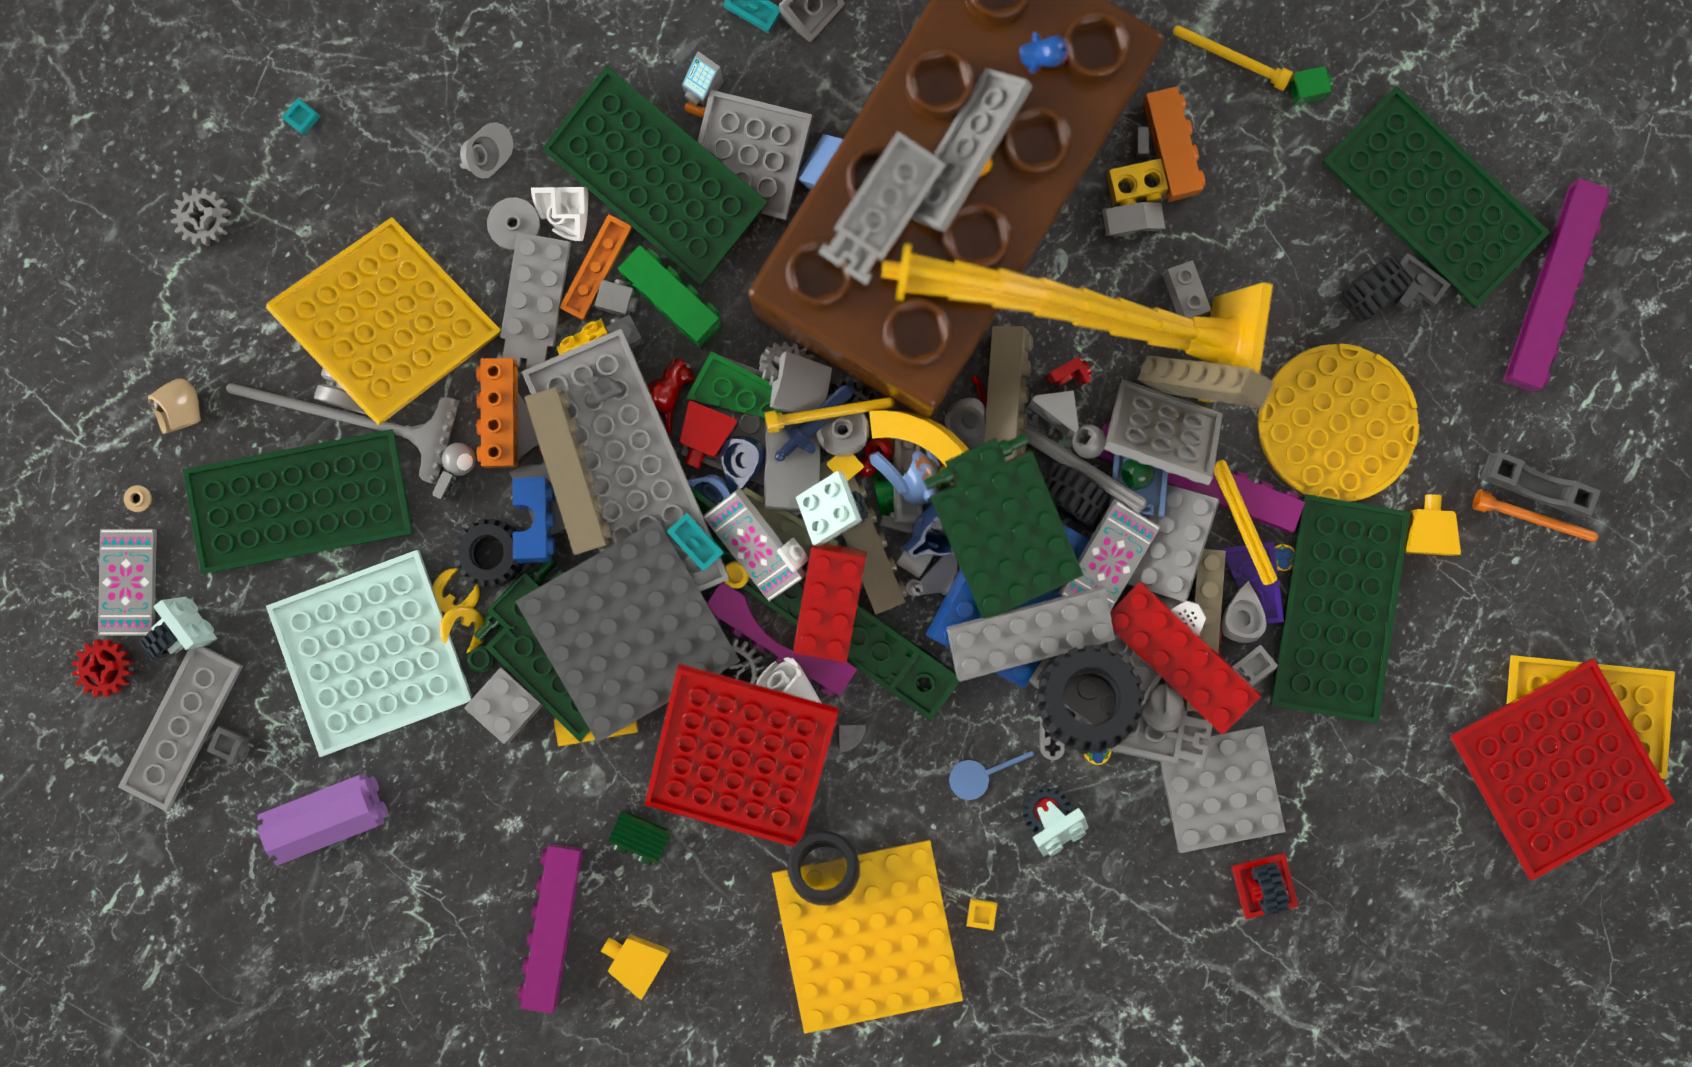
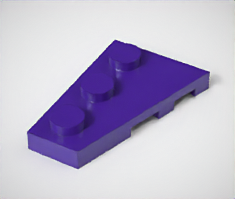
(1244, 570)

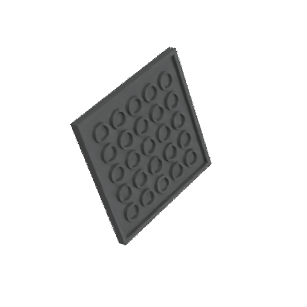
(624, 628)

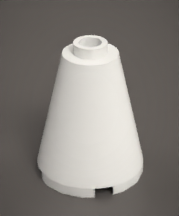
(788, 678)

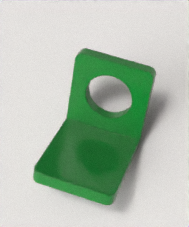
(884, 494)

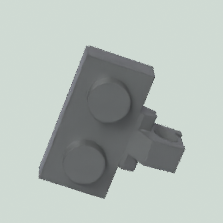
(1425, 286)

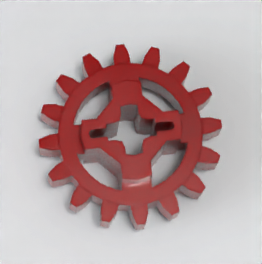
(99, 658)

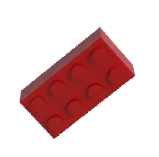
(829, 602)

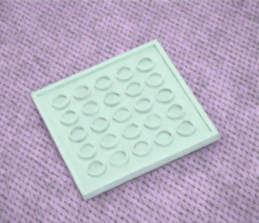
(369, 653)

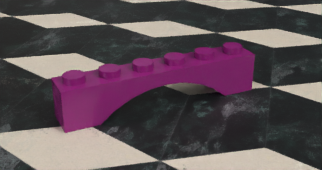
(733, 608)

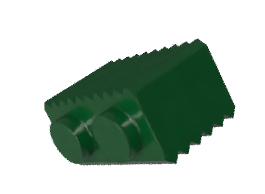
(640, 837)

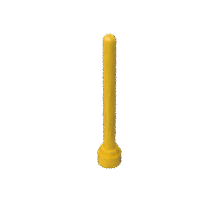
(1278, 77)
(777, 421)

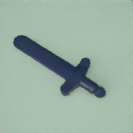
(800, 436)

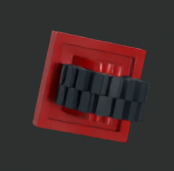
(1264, 886)

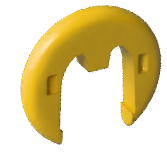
(447, 603)
(467, 616)

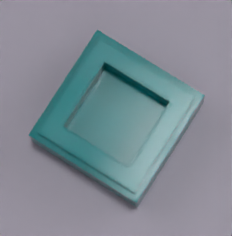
(301, 116)

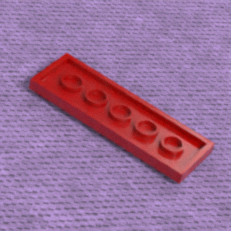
(1182, 658)

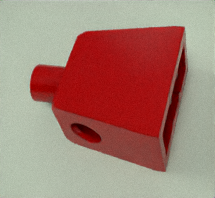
(705, 433)

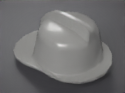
(487, 150)
(1164, 708)

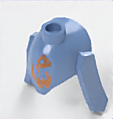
(911, 484)

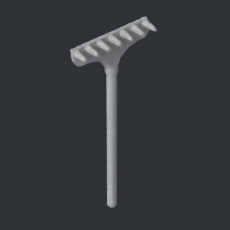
(429, 437)

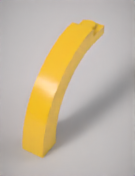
(917, 430)

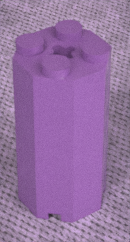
(322, 818)

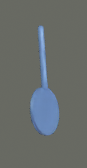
(971, 779)

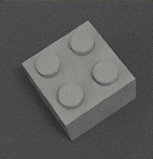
(503, 706)

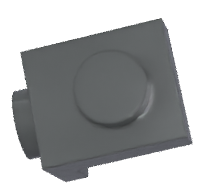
(229, 745)

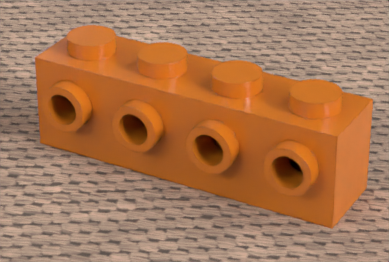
(1173, 143)
(498, 413)

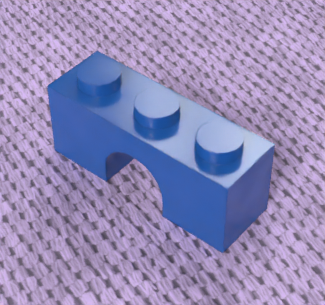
(536, 542)

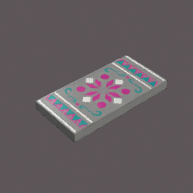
(752, 544)
(1113, 552)
(127, 582)

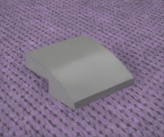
(800, 384)

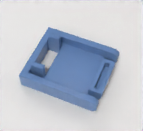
(1154, 494)

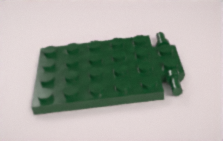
(1002, 526)
(523, 655)

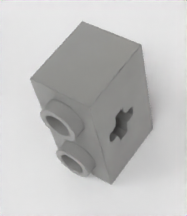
(1186, 290)

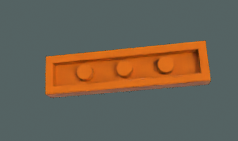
(596, 267)

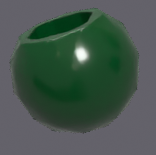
(1136, 474)

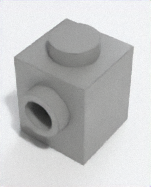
(616, 298)

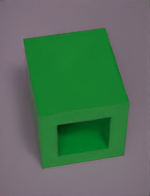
(1310, 85)

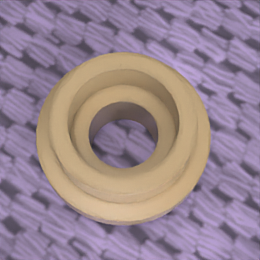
(145, 498)

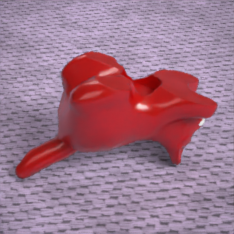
(666, 390)

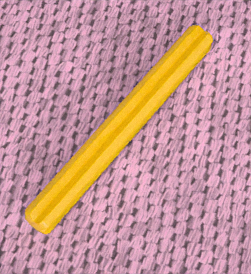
(1244, 522)

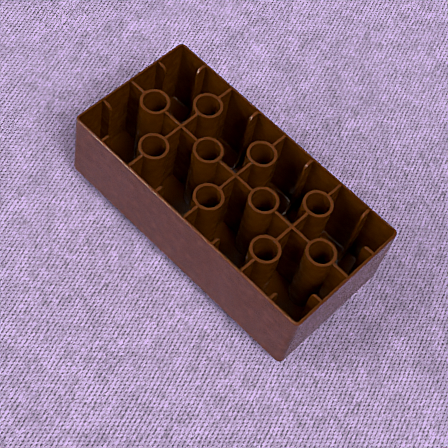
(924, 342)

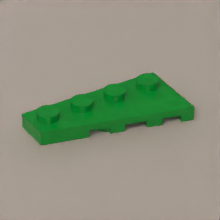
(731, 388)

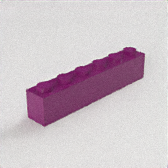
(551, 928)

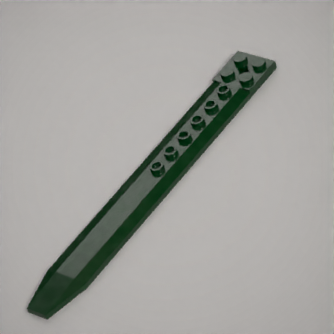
(874, 645)

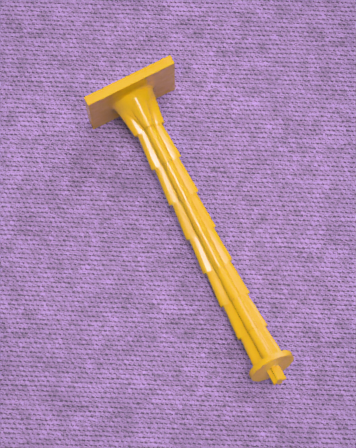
(1228, 337)

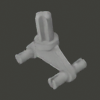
(936, 579)

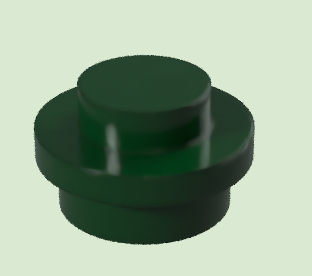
(480, 659)

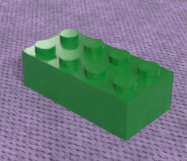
(670, 297)

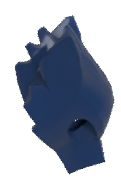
(928, 535)

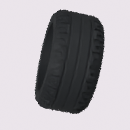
(803, 848)

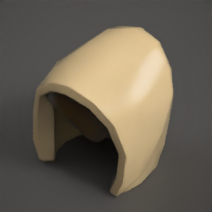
(175, 405)

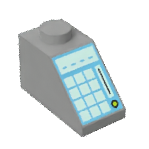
(700, 79)

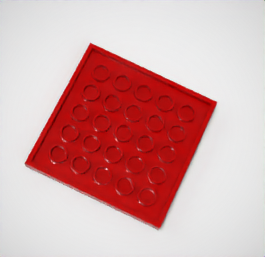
(740, 755)
(1561, 769)

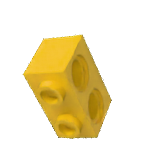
(1134, 177)

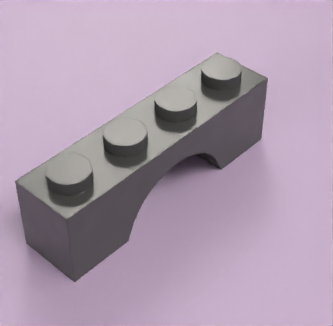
(1555, 492)

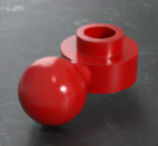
(875, 446)

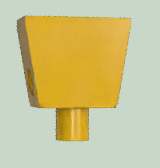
(1433, 530)
(635, 962)

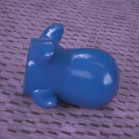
(1046, 53)

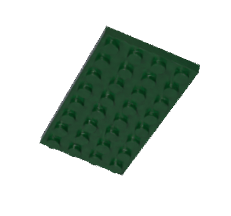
(655, 175)
(1435, 197)
(297, 501)
(1340, 608)

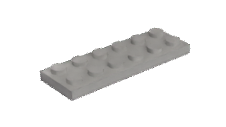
(971, 144)
(1030, 633)
(180, 727)

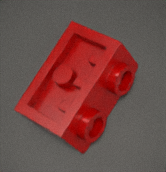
(1073, 369)

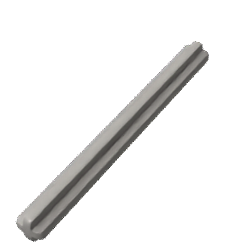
(1066, 457)

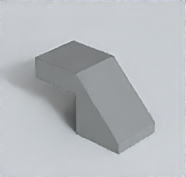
(1133, 218)

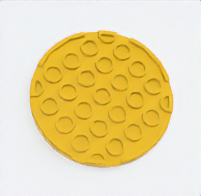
(1339, 423)

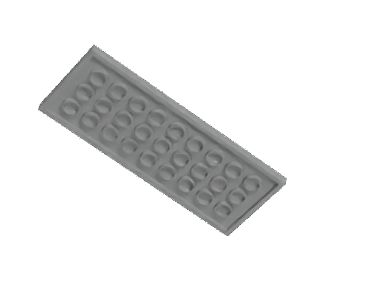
(625, 445)

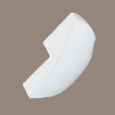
(564, 209)

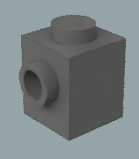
(630, 329)

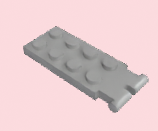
(882, 206)
(534, 298)
(1169, 745)

